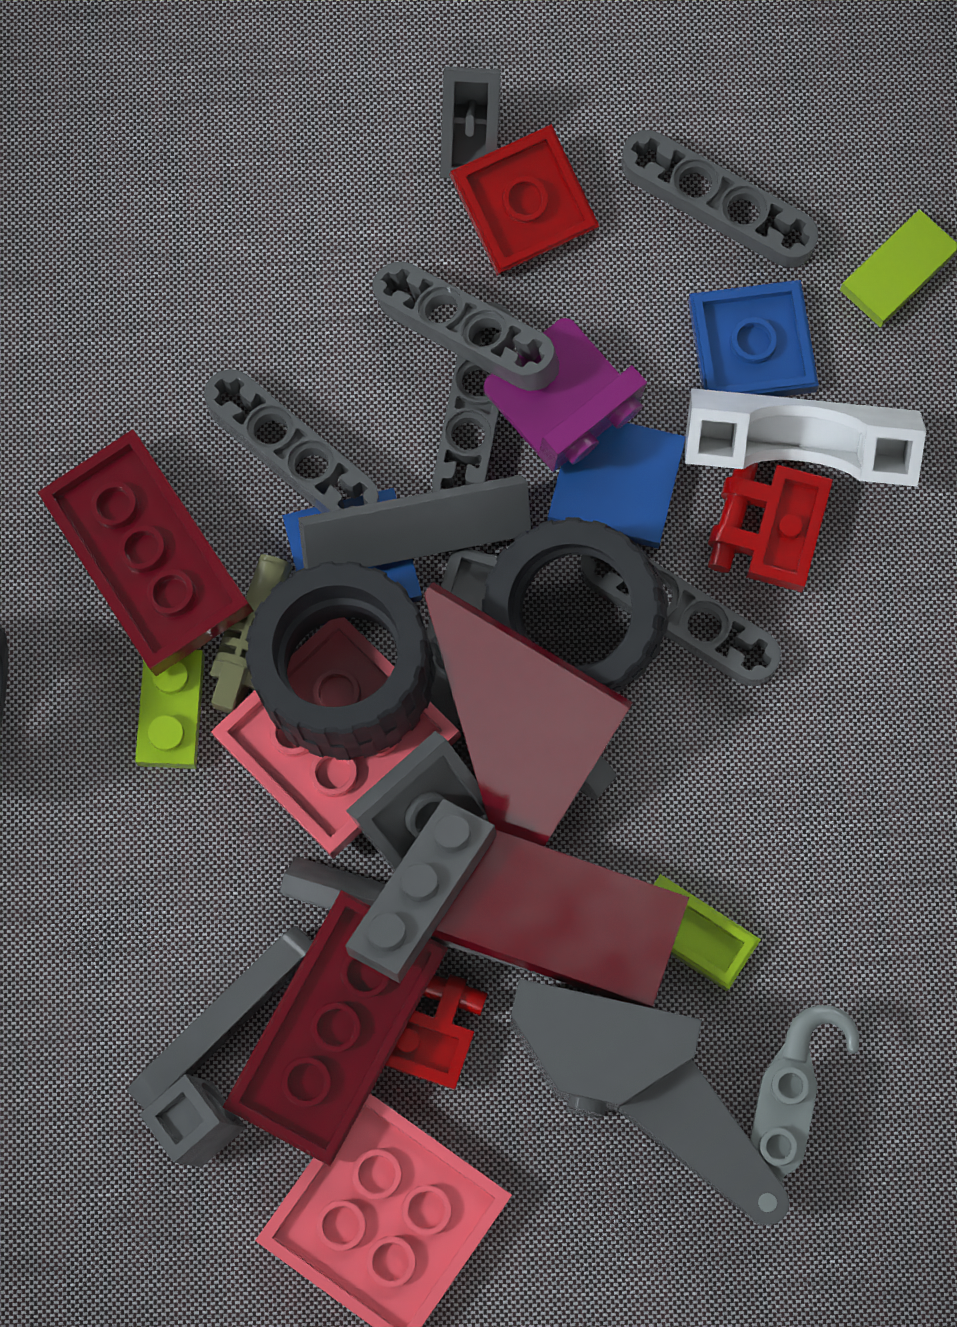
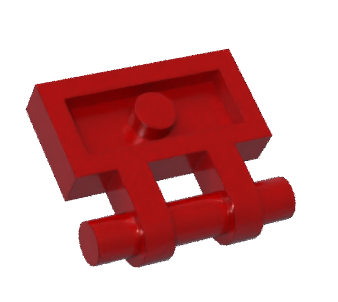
(787, 529)
(434, 1045)

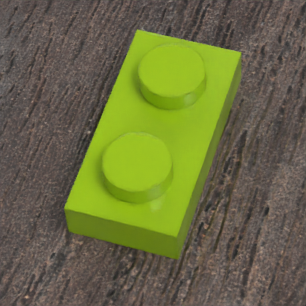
(171, 714)

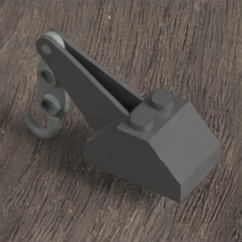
(641, 1064)

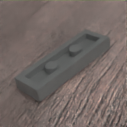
(421, 890)

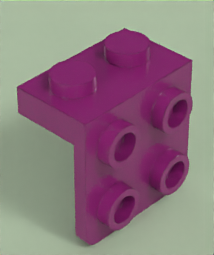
(574, 408)

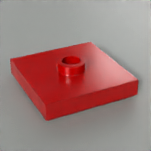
(524, 200)

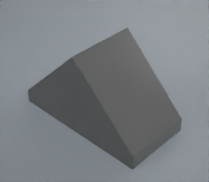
(469, 115)

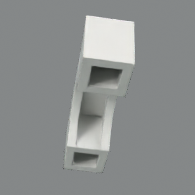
(854, 438)

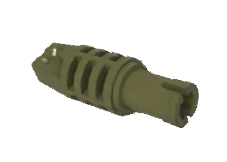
(230, 659)

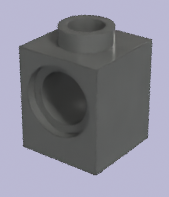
(192, 1121)

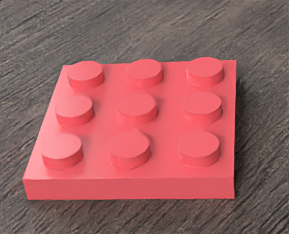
(328, 671)
(385, 1220)

